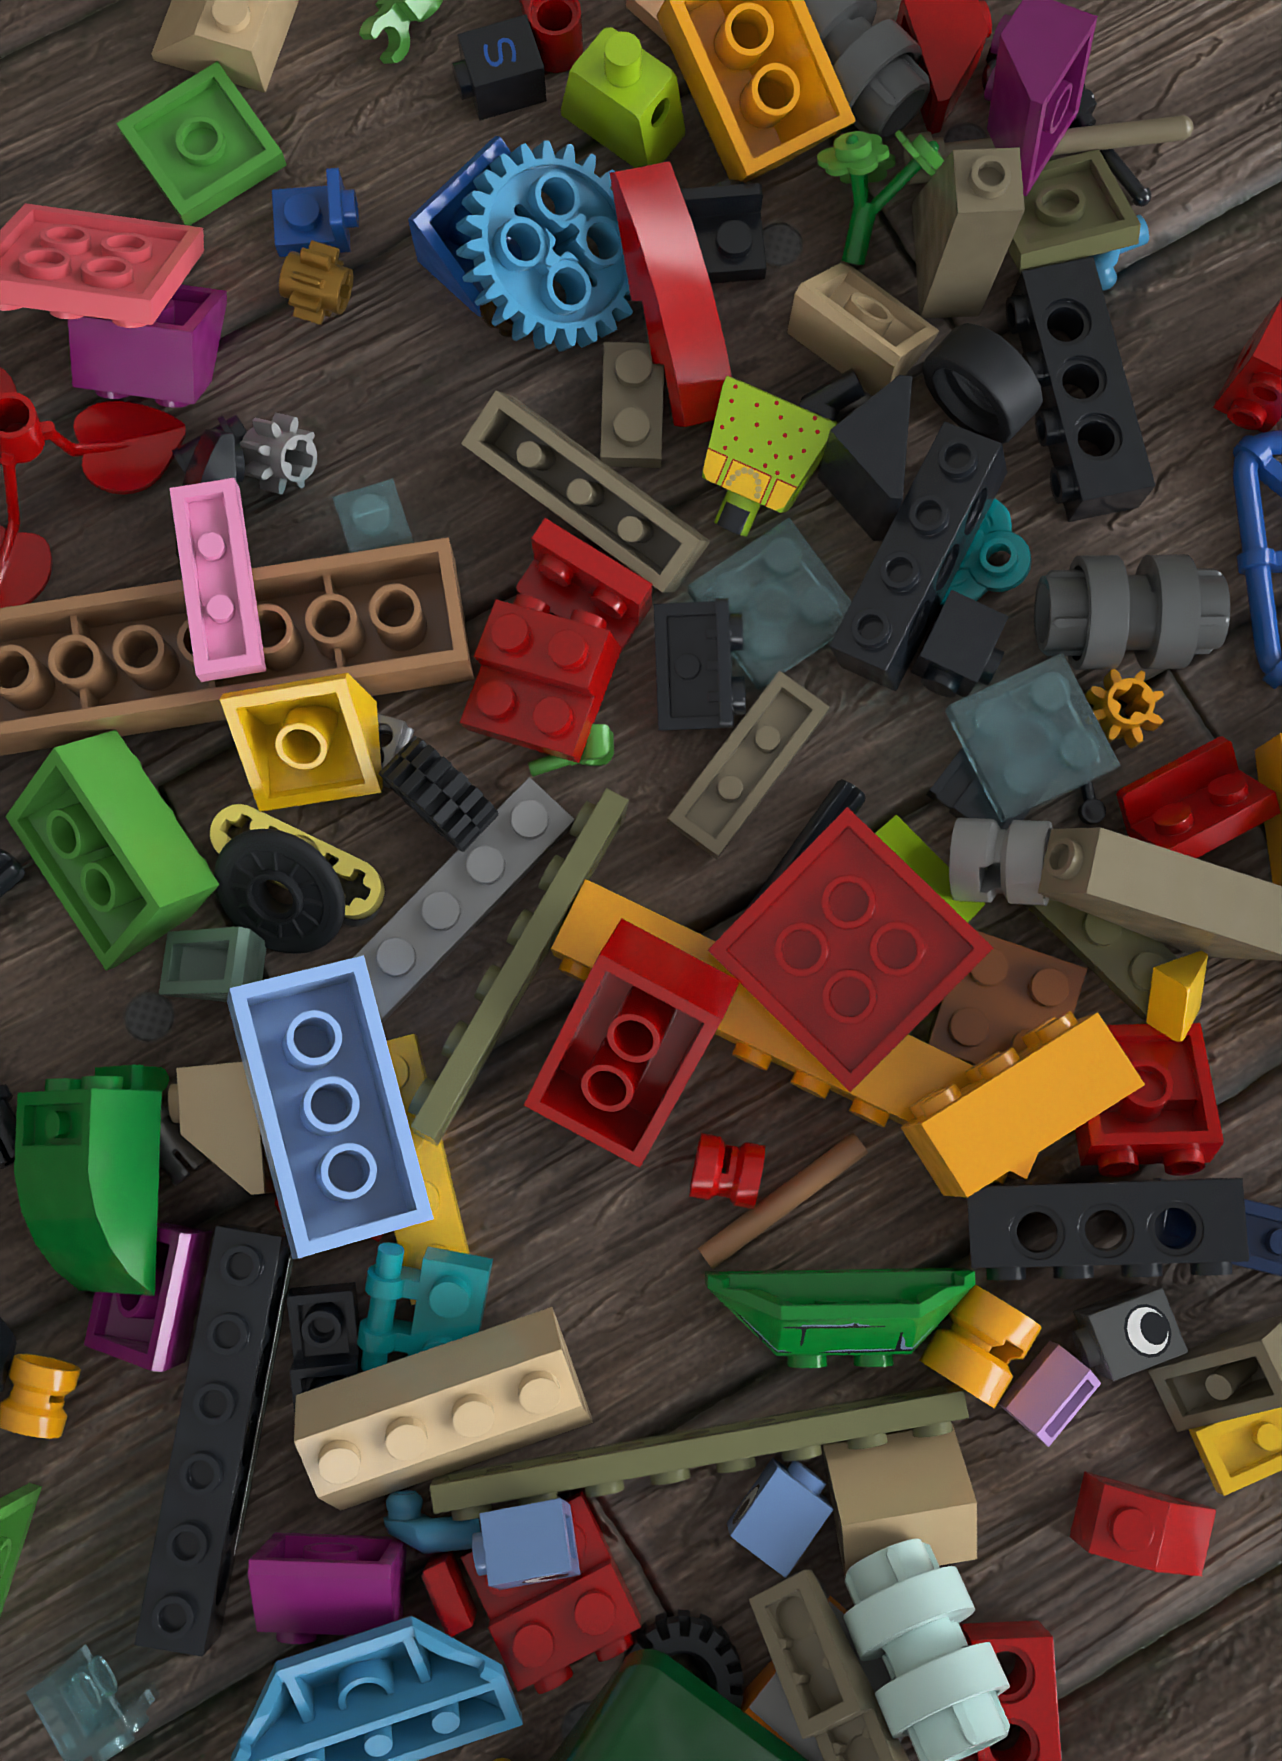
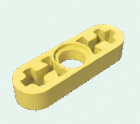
(346, 867)

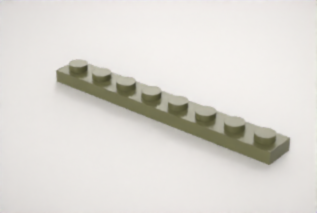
(727, 1445)

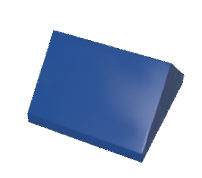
(436, 232)

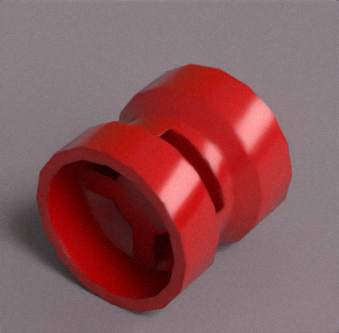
(742, 1173)

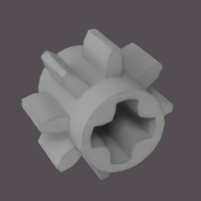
(279, 453)

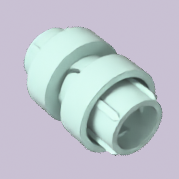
(939, 1685)

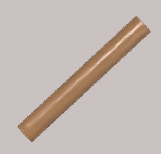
(782, 1200)

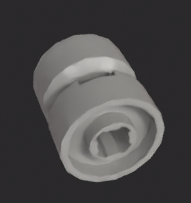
(998, 860)

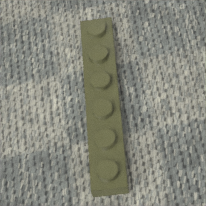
(504, 987)

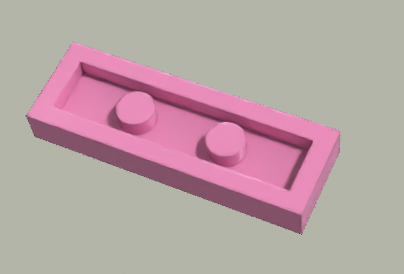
(217, 580)

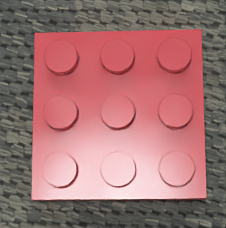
(94, 264)

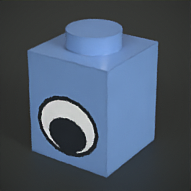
(781, 1514)
(526, 1544)

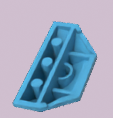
(379, 1698)

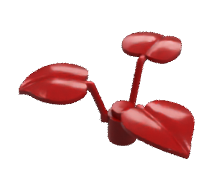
(122, 452)

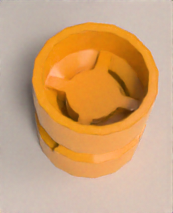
(981, 1345)

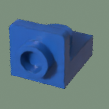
(314, 215)

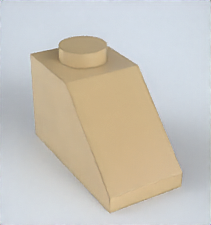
(221, 1122)

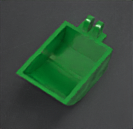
(93, 1175)

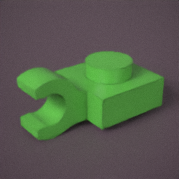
(395, 18)

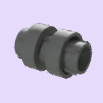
(872, 65)
(1159, 612)

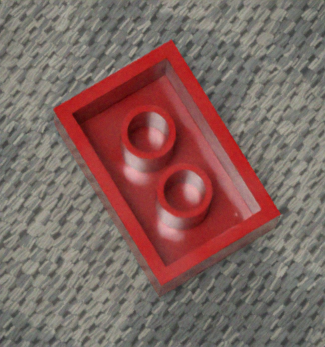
(631, 1042)

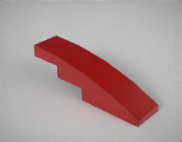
(675, 289)

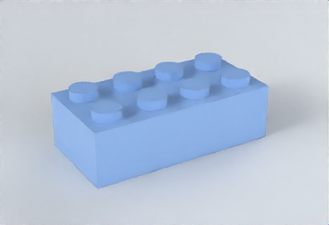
(328, 1106)

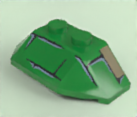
(841, 1309)

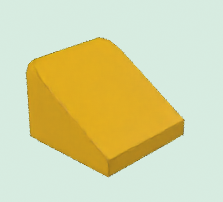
(1176, 994)

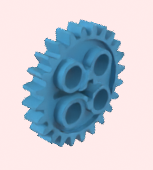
(524, 286)

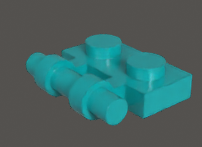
(448, 1298)

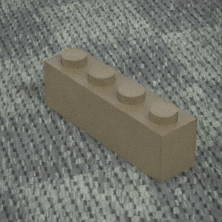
(585, 492)

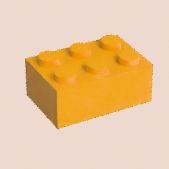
(1019, 1102)

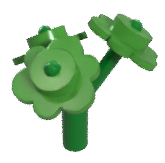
(864, 159)

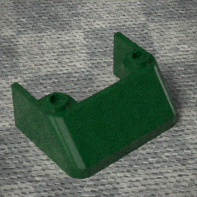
(666, 1714)

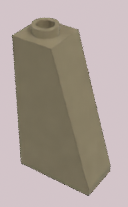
(965, 229)
(1164, 894)

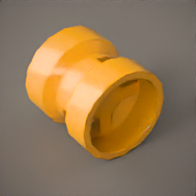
(38, 1396)

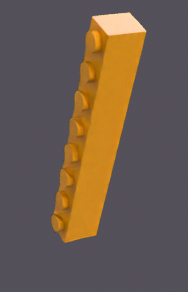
(885, 1093)

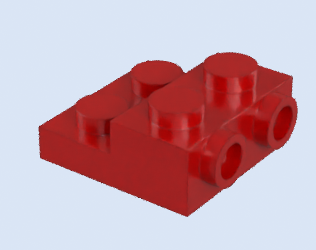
(540, 677)
(1167, 1119)
(564, 1619)

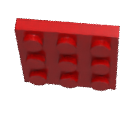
(850, 949)

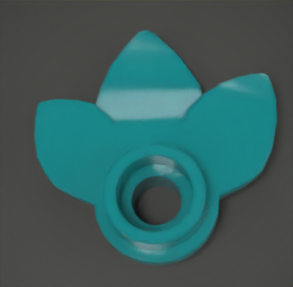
(994, 535)

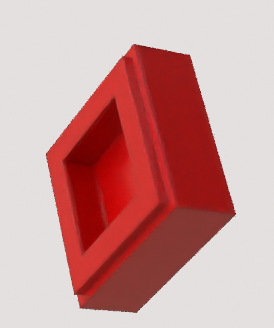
(449, 1593)

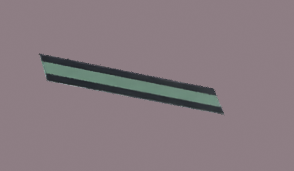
(265, 1400)

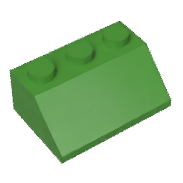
(110, 847)

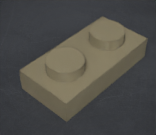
(631, 406)

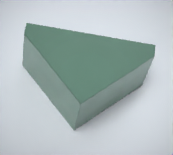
(210, 962)

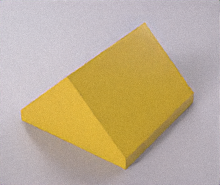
(306, 740)

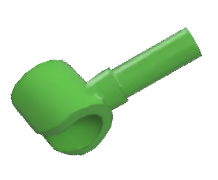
(597, 752)

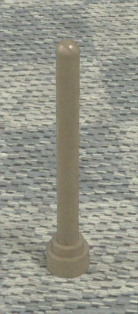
(1079, 139)

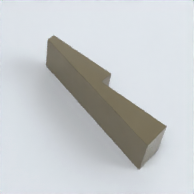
(822, 1673)

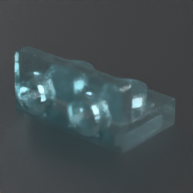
(82, 1711)

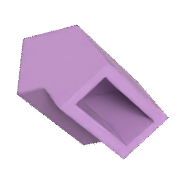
(1050, 1392)

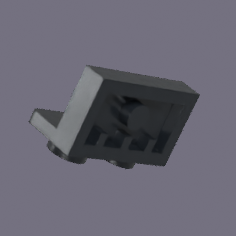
(729, 229)

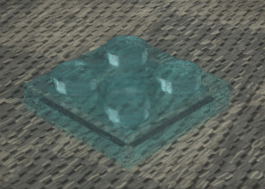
(784, 597)
(1032, 737)

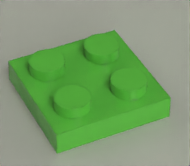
(202, 144)

